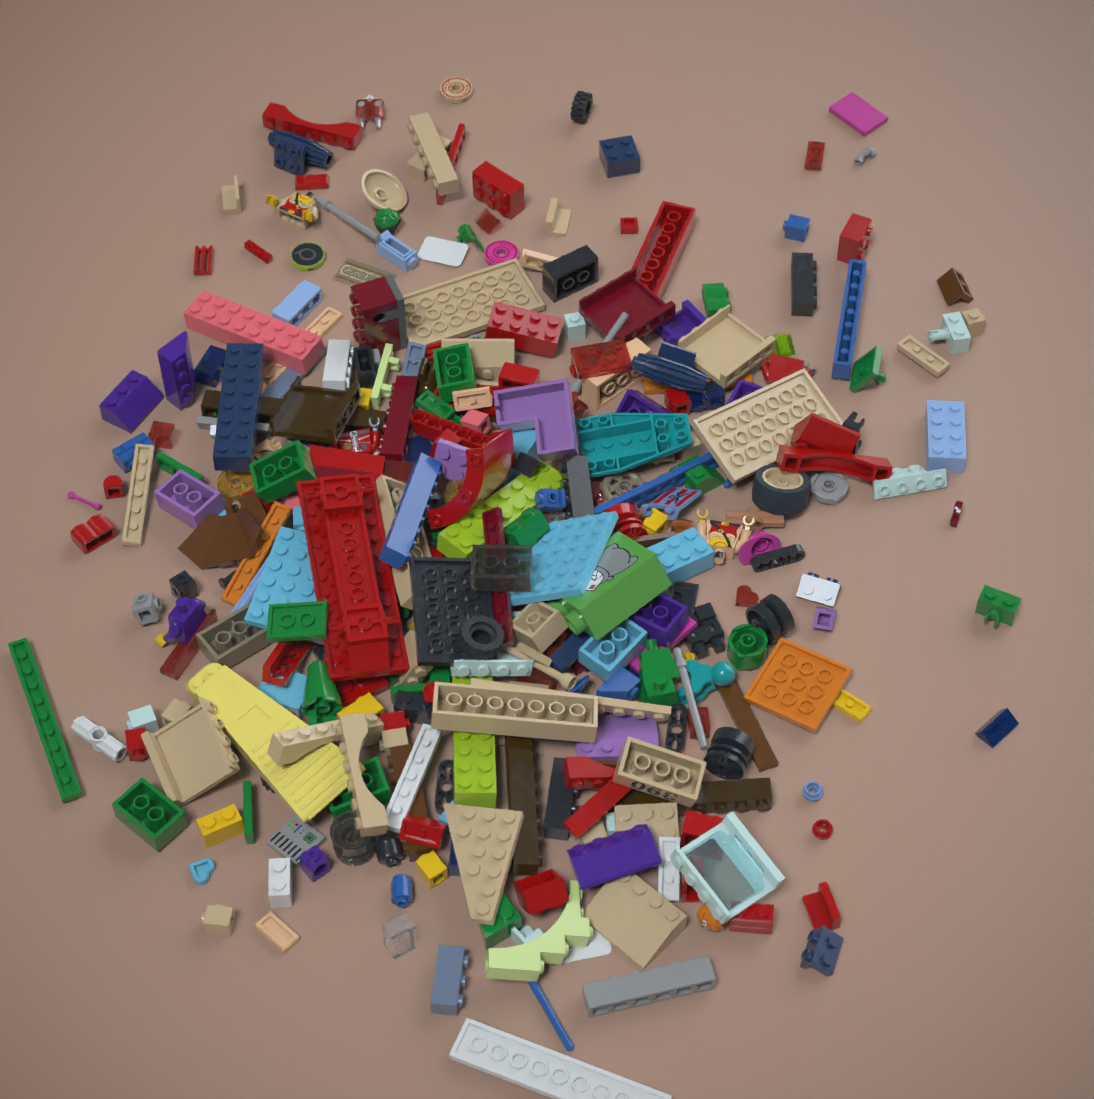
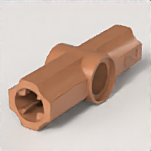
(762, 518)

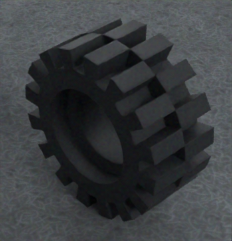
(581, 106)

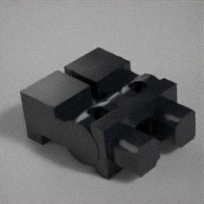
(707, 633)

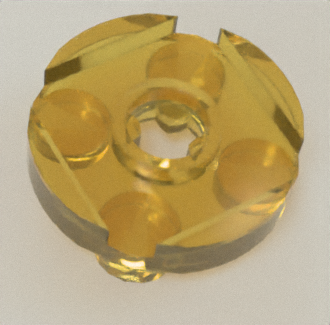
(228, 478)

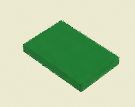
(297, 621)

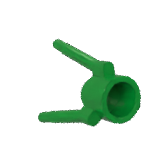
(467, 235)

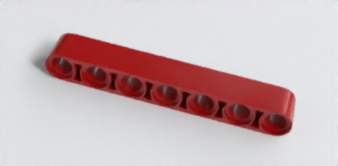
(433, 426)

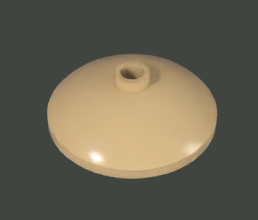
(383, 190)

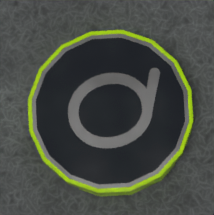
(307, 256)

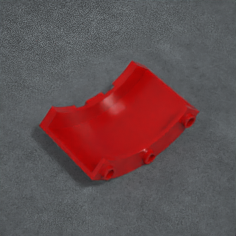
(484, 475)

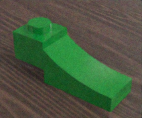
(433, 404)

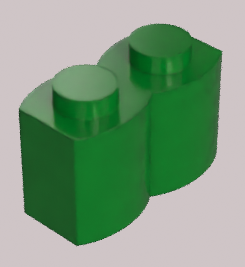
(714, 298)

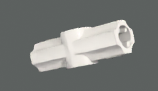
(91, 733)

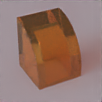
(681, 525)

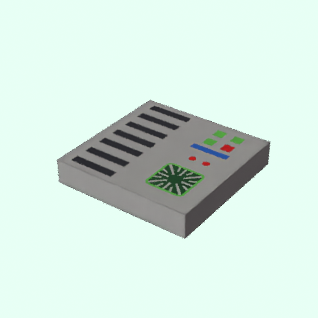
(294, 840)

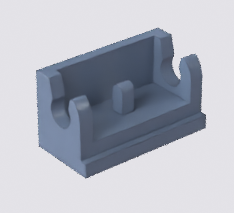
(413, 357)

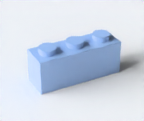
(298, 303)

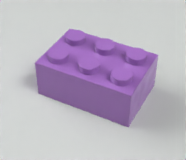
(188, 499)

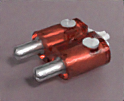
(369, 110)

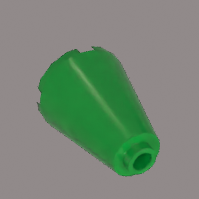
(320, 691)

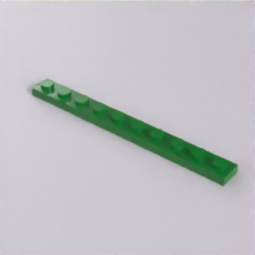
(45, 720)

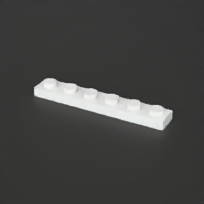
(412, 776)

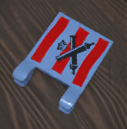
(672, 501)

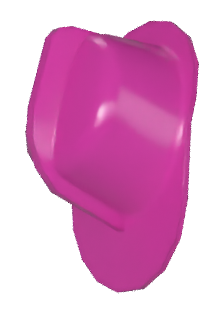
(757, 543)

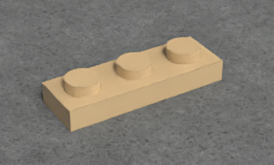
(923, 355)

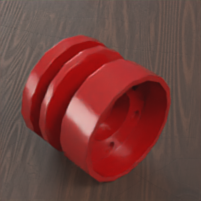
(628, 521)

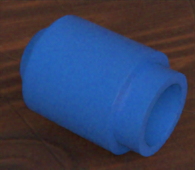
(401, 890)

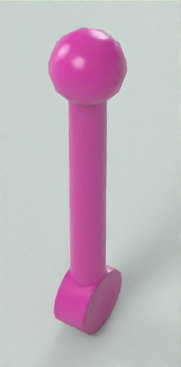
(71, 495)

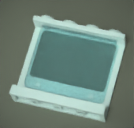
(727, 868)

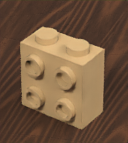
(416, 673)

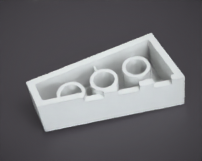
(338, 365)

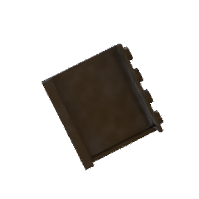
(315, 412)

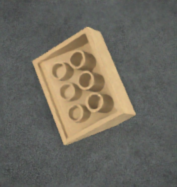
(635, 918)

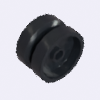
(771, 616)

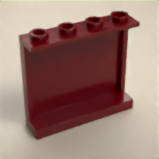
(629, 296)

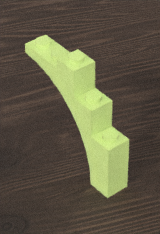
(527, 960)

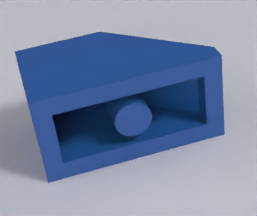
(621, 686)

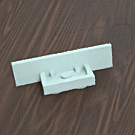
(909, 481)

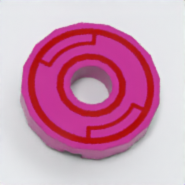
(500, 247)

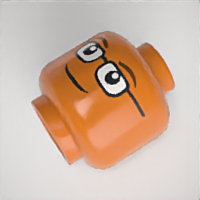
(707, 921)

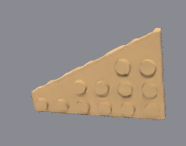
(484, 850)

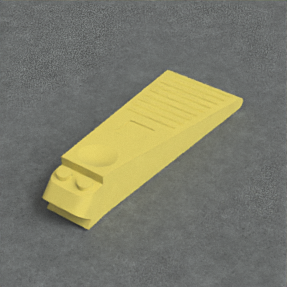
(250, 721)

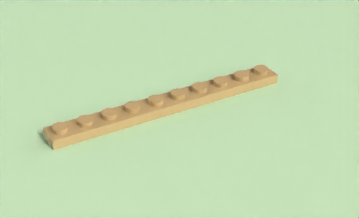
(616, 706)

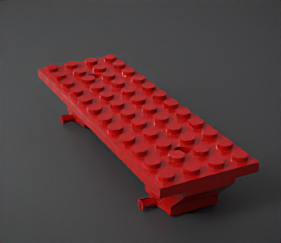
(343, 551)

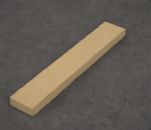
(138, 495)

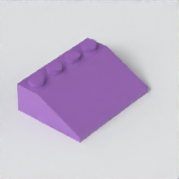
(613, 732)

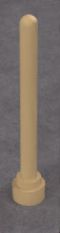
(566, 680)

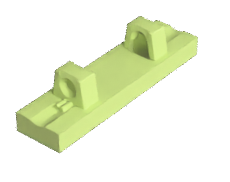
(380, 388)

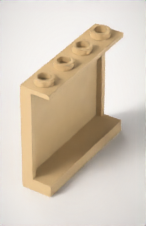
(726, 347)
(191, 753)

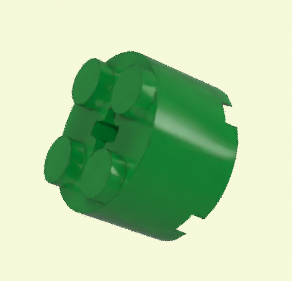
(747, 647)

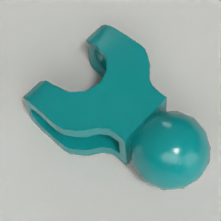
(705, 678)

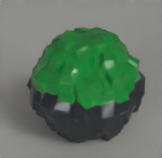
(387, 219)

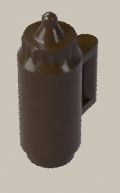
(427, 376)

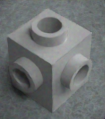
(146, 608)

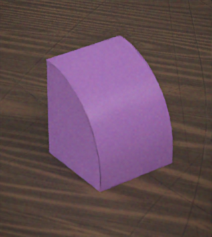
(824, 618)

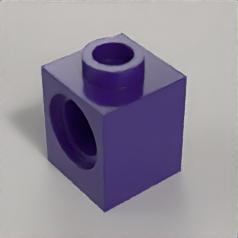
(314, 863)

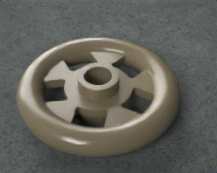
(621, 484)

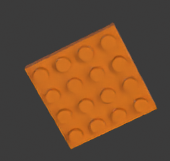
(798, 684)

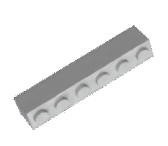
(648, 986)

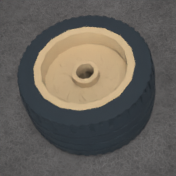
(780, 490)

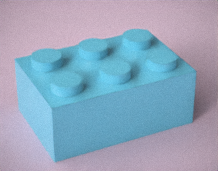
(684, 555)
(613, 649)

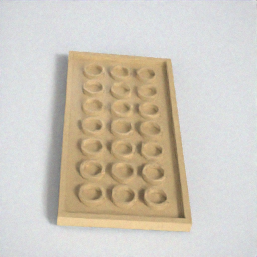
(466, 302)
(752, 427)

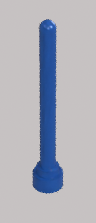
(551, 1016)

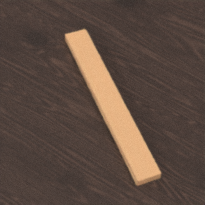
(319, 326)

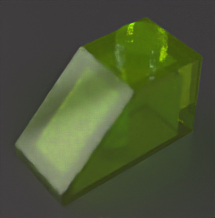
(783, 345)

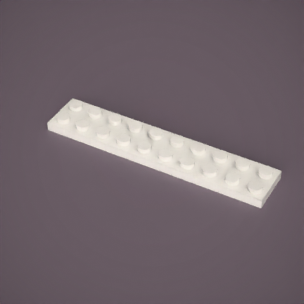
(541, 1067)

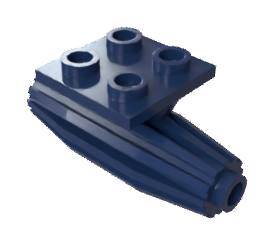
(294, 151)
(671, 368)

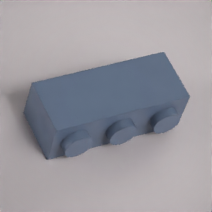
(449, 980)

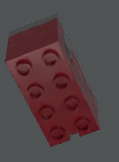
(379, 314)

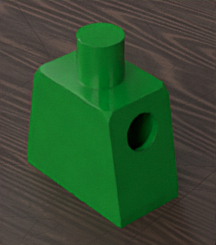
(656, 662)
(658, 691)

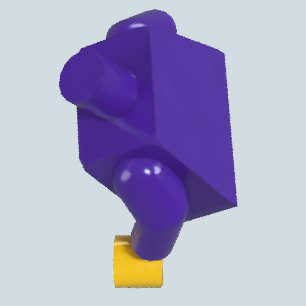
(183, 621)

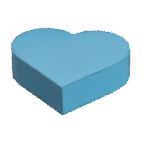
(201, 871)

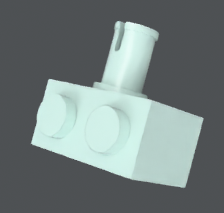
(954, 332)

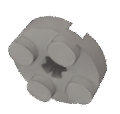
(828, 496)

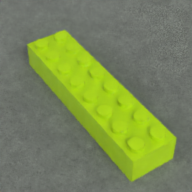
(513, 499)
(474, 763)

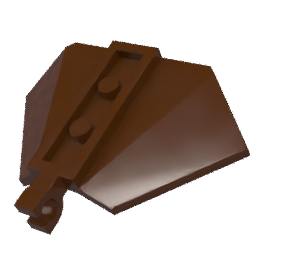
(223, 538)

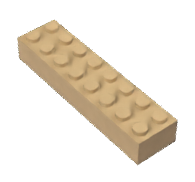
(389, 495)
(514, 712)

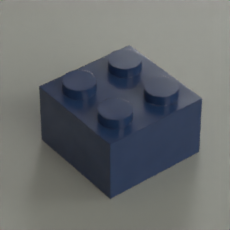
(619, 156)

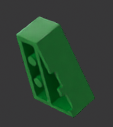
(505, 920)

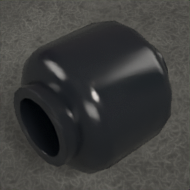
(389, 850)

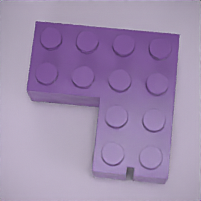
(543, 407)

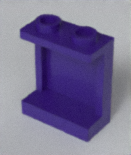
(681, 324)

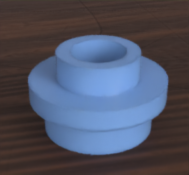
(812, 786)

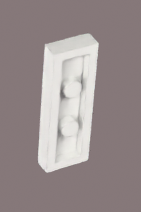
(667, 874)

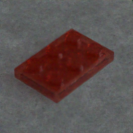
(601, 359)

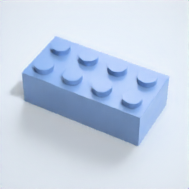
(945, 436)

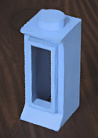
(396, 252)

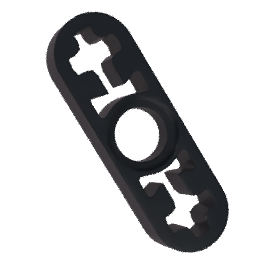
(777, 558)
(672, 722)
(442, 779)

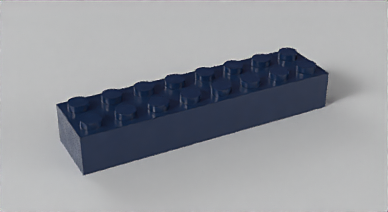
(239, 407)

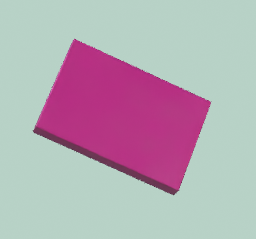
(858, 114)

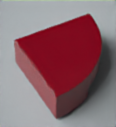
(956, 514)

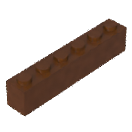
(397, 760)

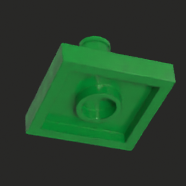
(867, 369)

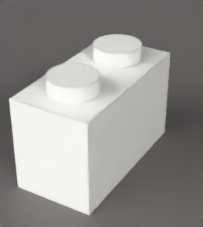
(280, 883)

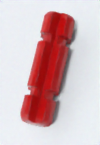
(258, 251)

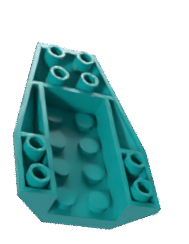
(630, 439)

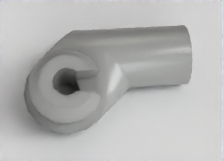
(869, 151)

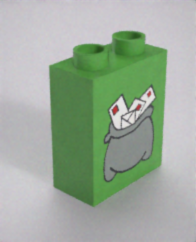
(620, 586)

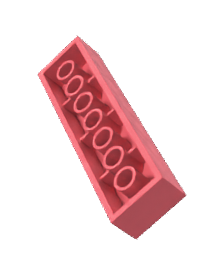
(239, 324)

